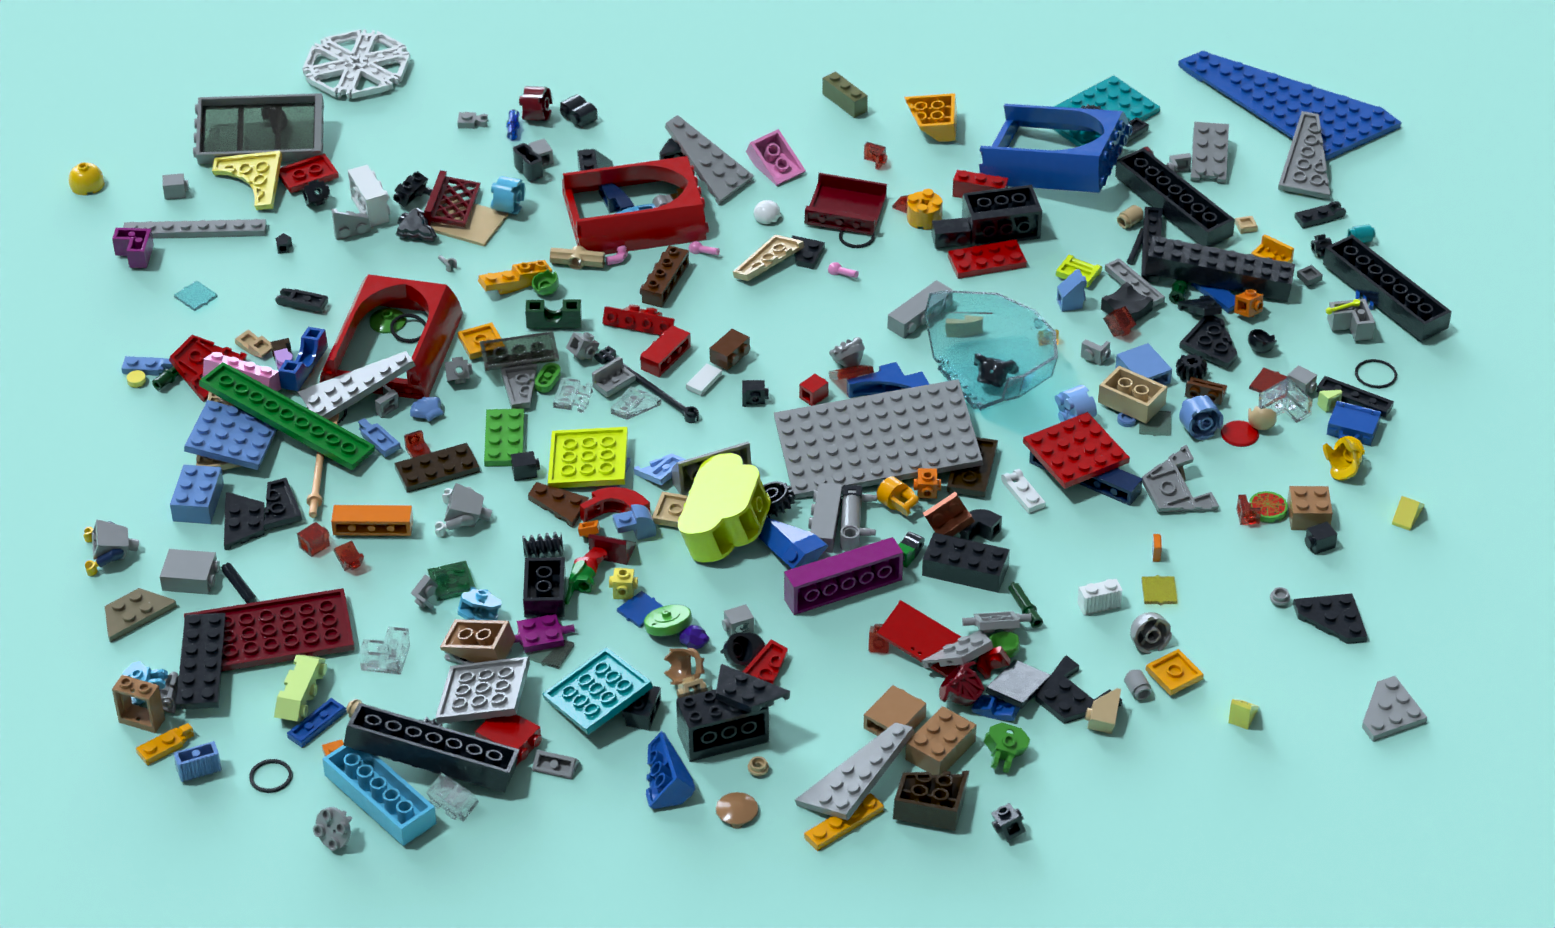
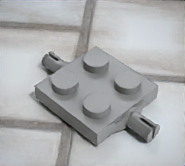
(997, 620)

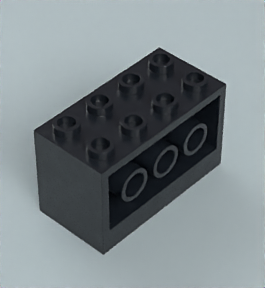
(1002, 215)
(715, 728)

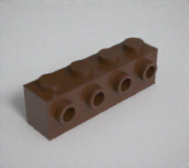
(664, 276)

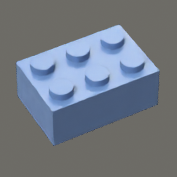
(197, 494)

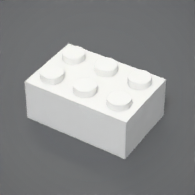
(369, 195)

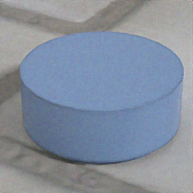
(1125, 420)

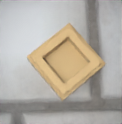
(1246, 224)

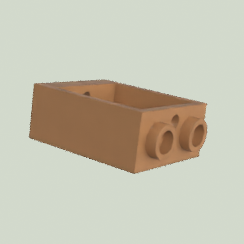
(128, 713)

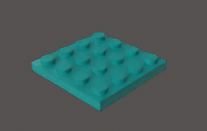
(597, 690)

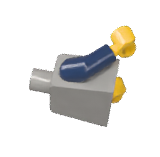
(109, 544)

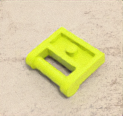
(1071, 264)

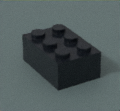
(544, 587)

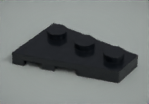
(280, 505)

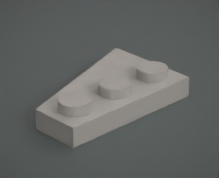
(519, 385)

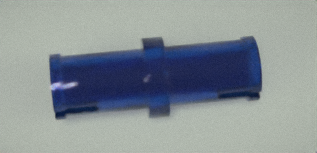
(513, 124)

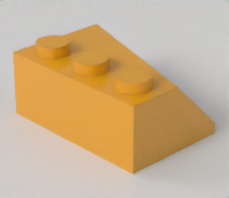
(935, 115)

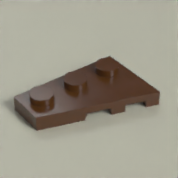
(559, 501)

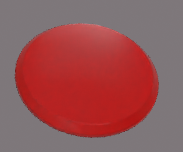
(1239, 433)

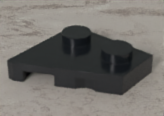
(810, 254)
(1203, 306)

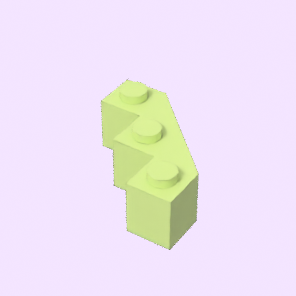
(300, 687)

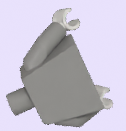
(462, 509)

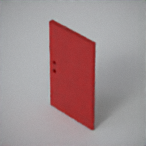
(913, 630)

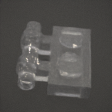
(567, 395)

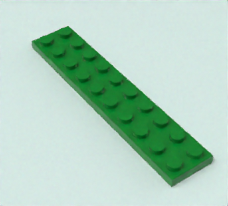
(287, 416)

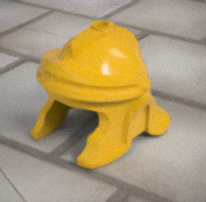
(1345, 457)

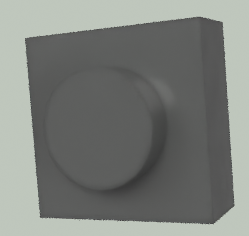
(1309, 275)

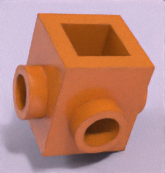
(1248, 303)
(927, 483)

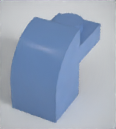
(638, 520)

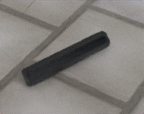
(238, 583)

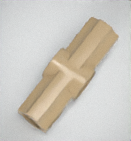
(577, 257)

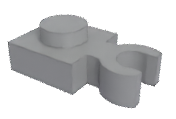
(469, 120)

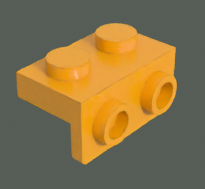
(1274, 249)

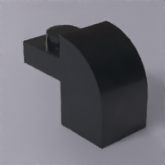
(986, 525)

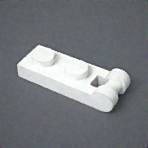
(1023, 491)

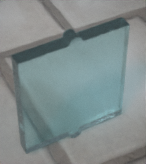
(195, 295)

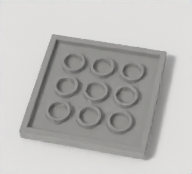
(483, 690)

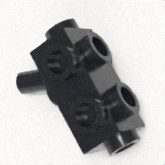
(411, 188)

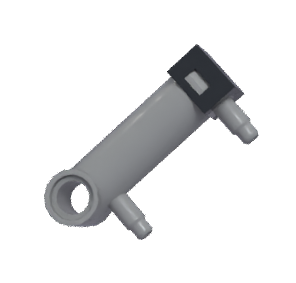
(851, 517)

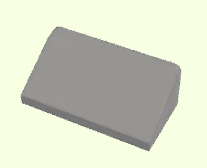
(555, 764)

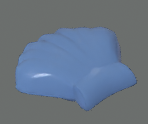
(426, 408)

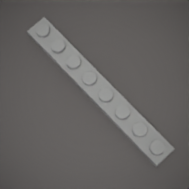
(202, 228)

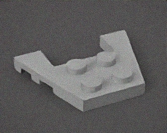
(1169, 489)

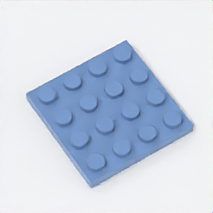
(230, 436)

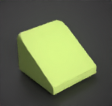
(1328, 399)

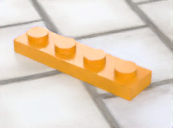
(836, 827)

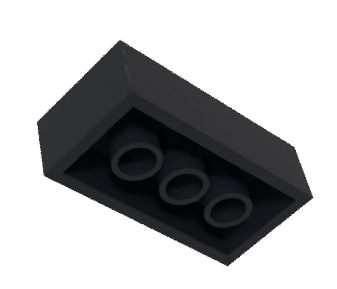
(965, 562)

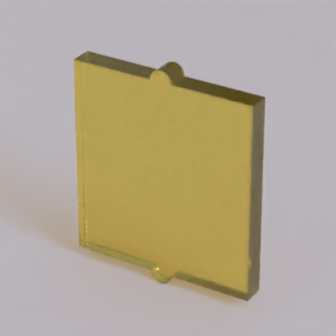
(1159, 590)

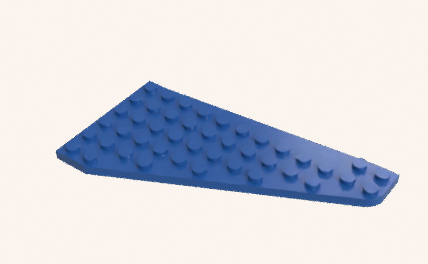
(1281, 100)

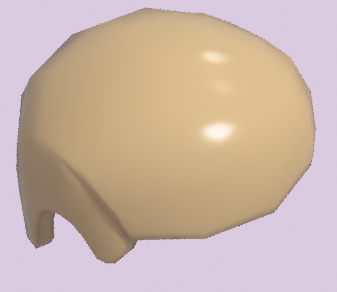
(1262, 418)

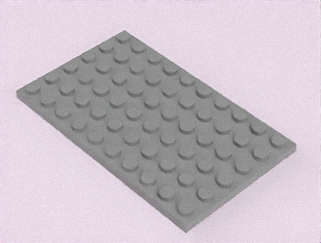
(877, 437)

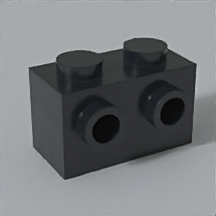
(950, 232)
(643, 710)

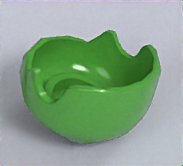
(545, 283)
(1008, 641)

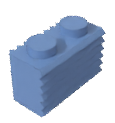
(197, 761)

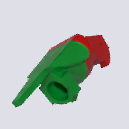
(584, 571)

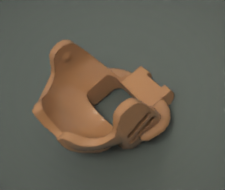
(681, 664)

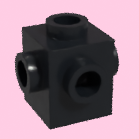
(311, 196)
(1008, 821)

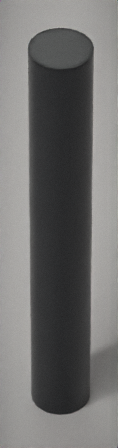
(1135, 249)

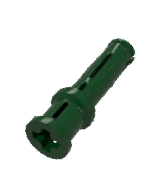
(1175, 291)

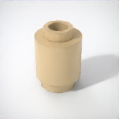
(1130, 216)

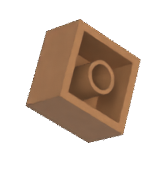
(1308, 506)

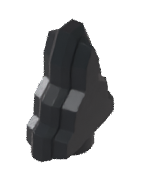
(415, 226)

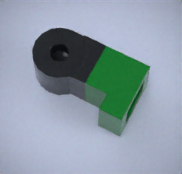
(911, 546)

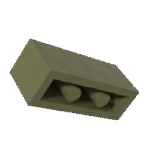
(844, 94)

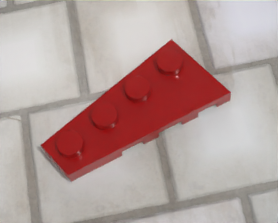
(768, 662)

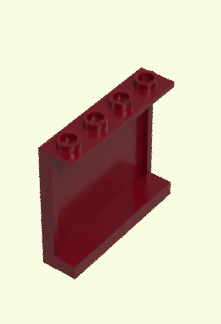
(846, 204)

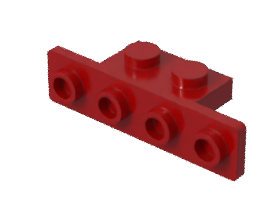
(637, 319)

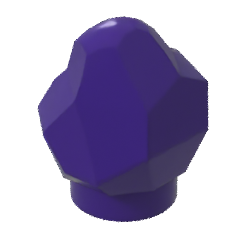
(694, 637)

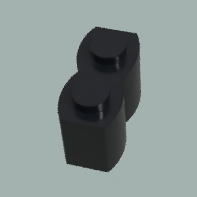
(578, 110)
(527, 162)

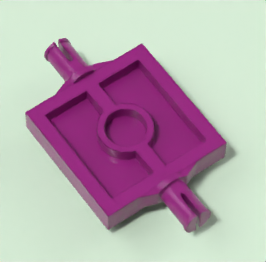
(541, 633)

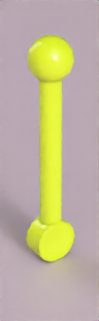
(1356, 303)

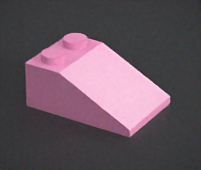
(775, 157)

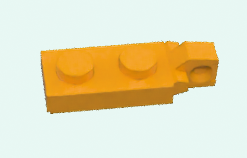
(164, 744)

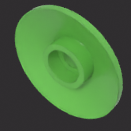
(381, 320)

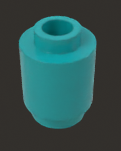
(1364, 233)

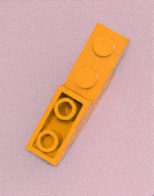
(514, 280)

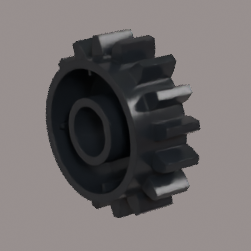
(780, 496)

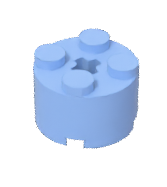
(1074, 403)

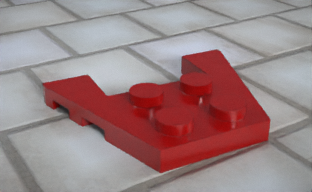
(190, 360)

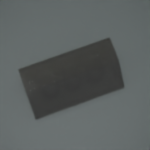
(518, 351)

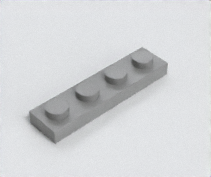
(1123, 274)

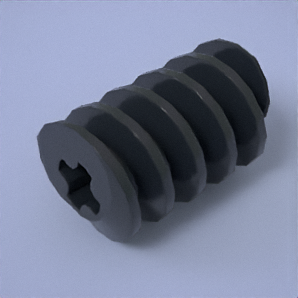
(543, 545)

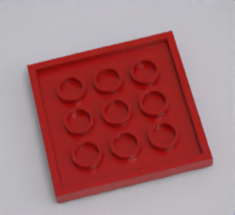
(1076, 450)

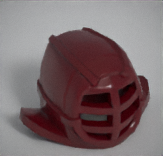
(963, 688)

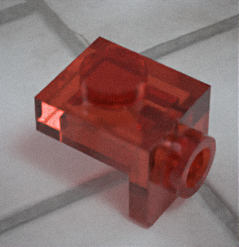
(875, 153)
(348, 556)
(876, 643)

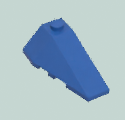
(792, 544)
(668, 776)

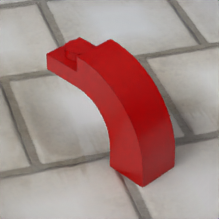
(611, 500)

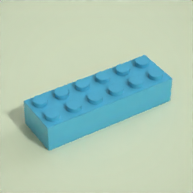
(380, 793)

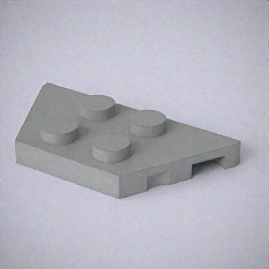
(962, 651)

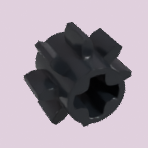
(1319, 244)

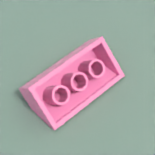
(262, 374)

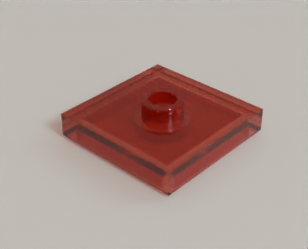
(851, 372)

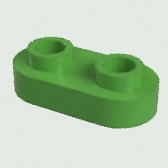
(547, 377)

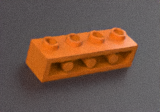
(372, 520)

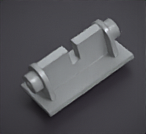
(169, 693)

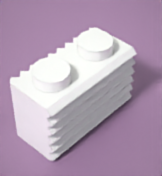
(1099, 596)

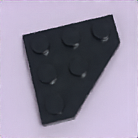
(1211, 341)
(1333, 615)

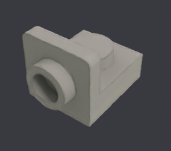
(387, 402)
(423, 590)

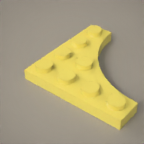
(255, 169)

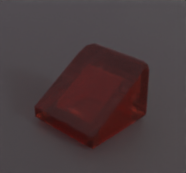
(901, 204)

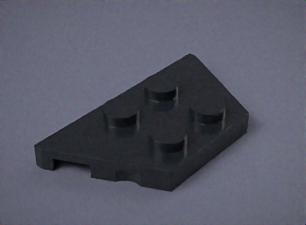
(242, 519)
(746, 690)

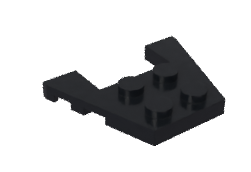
(1062, 696)

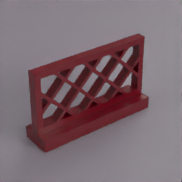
(438, 197)

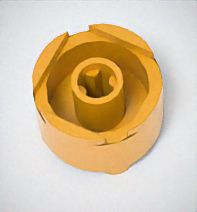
(923, 208)

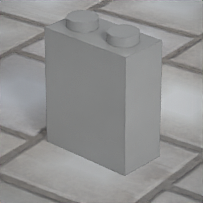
(189, 571)

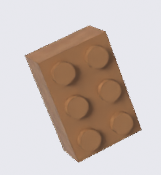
(940, 741)

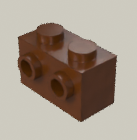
(729, 349)

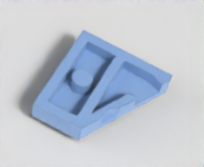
(659, 469)

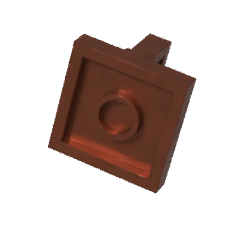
(949, 516)

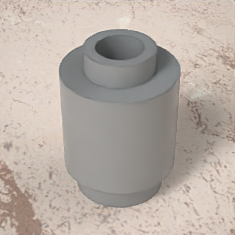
(1137, 684)

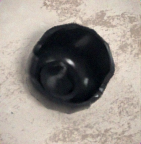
(1261, 341)

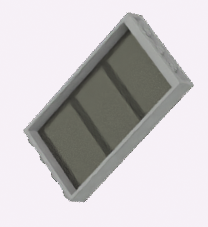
(259, 125)

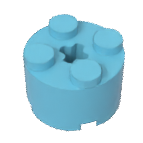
(507, 195)

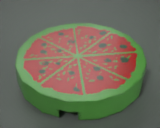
(1272, 506)

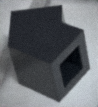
(283, 243)

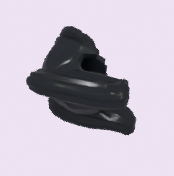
(999, 367)

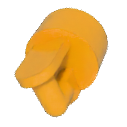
(894, 494)

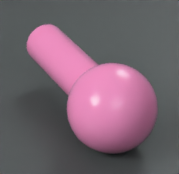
(696, 248)
(836, 269)

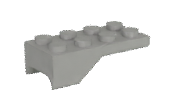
(1209, 151)

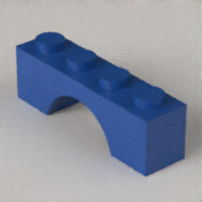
(312, 347)

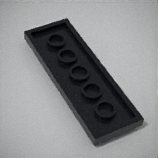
(201, 661)

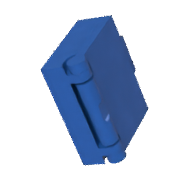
(1354, 422)

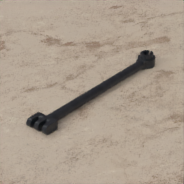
(690, 413)

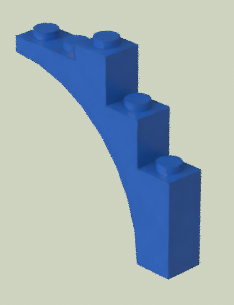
(887, 379)

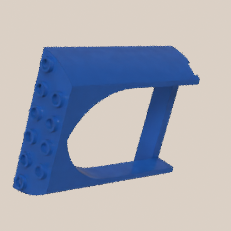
(1071, 169)

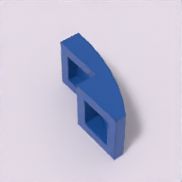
(992, 708)

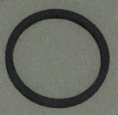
(852, 245)
(404, 316)
(271, 790)

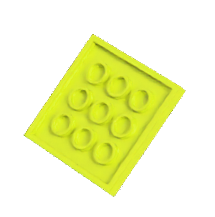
(588, 457)

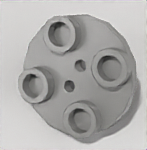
(333, 828)

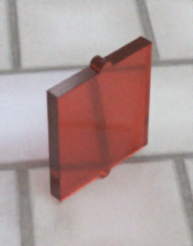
(1266, 379)

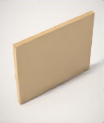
(479, 228)

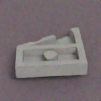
(349, 224)

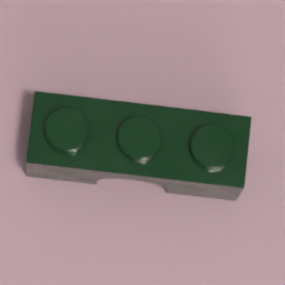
(541, 317)

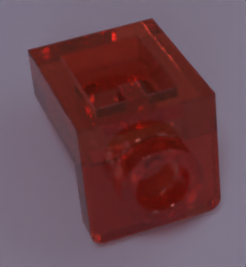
(415, 444)
(1247, 514)

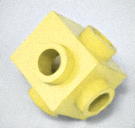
(623, 583)

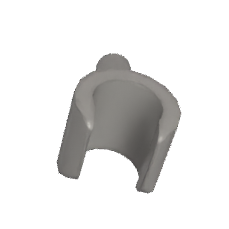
(449, 262)

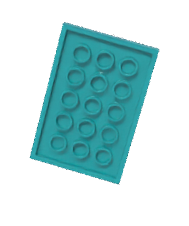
(1110, 95)

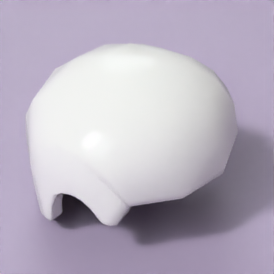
(767, 212)

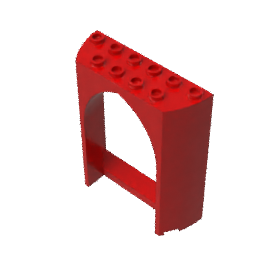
(661, 226)
(442, 322)

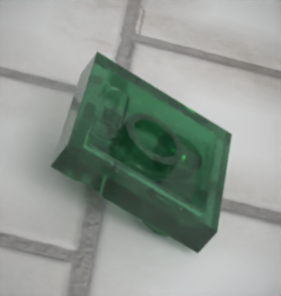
(452, 580)

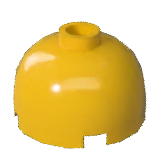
(86, 178)

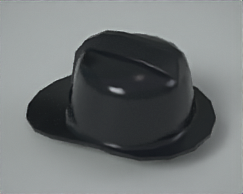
(742, 648)

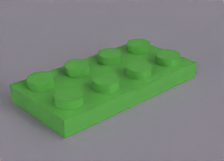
(503, 436)

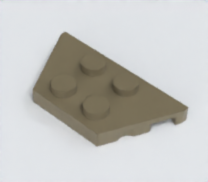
(134, 611)

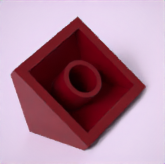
(617, 549)

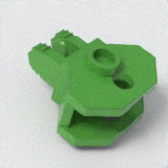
(1005, 745)

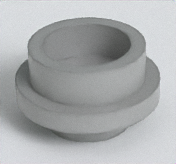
(1280, 596)

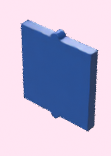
(638, 608)

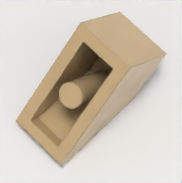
(1104, 712)

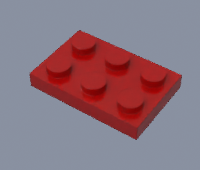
(300, 173)

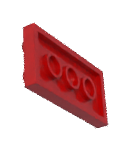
(987, 259)

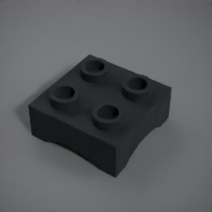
(1126, 295)

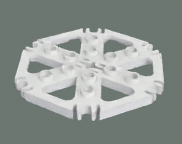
(356, 63)

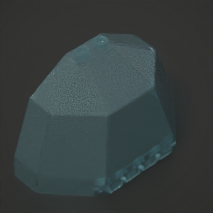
(997, 328)

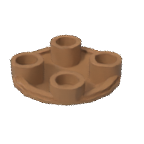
(736, 809)

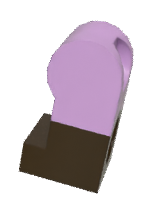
(281, 351)

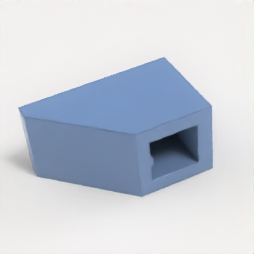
(1071, 292)

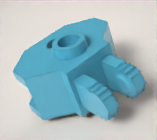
(478, 605)
(139, 671)

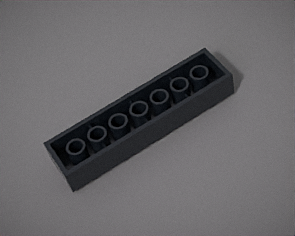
(1178, 198)
(1219, 268)
(1387, 288)
(431, 747)

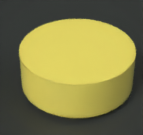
(136, 378)

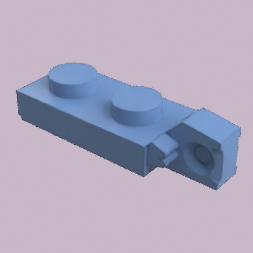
(148, 365)
(378, 436)

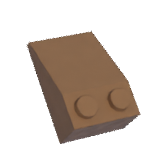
(479, 640)

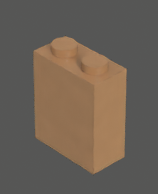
(892, 708)

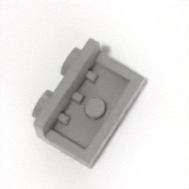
(612, 377)

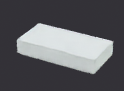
(704, 379)

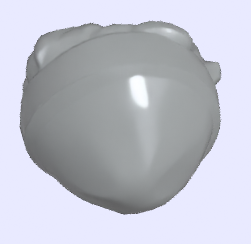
(848, 353)

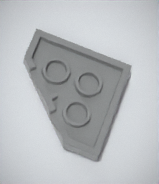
(1391, 710)

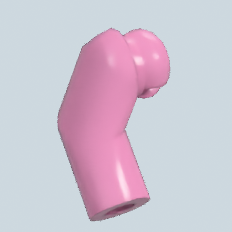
(619, 257)

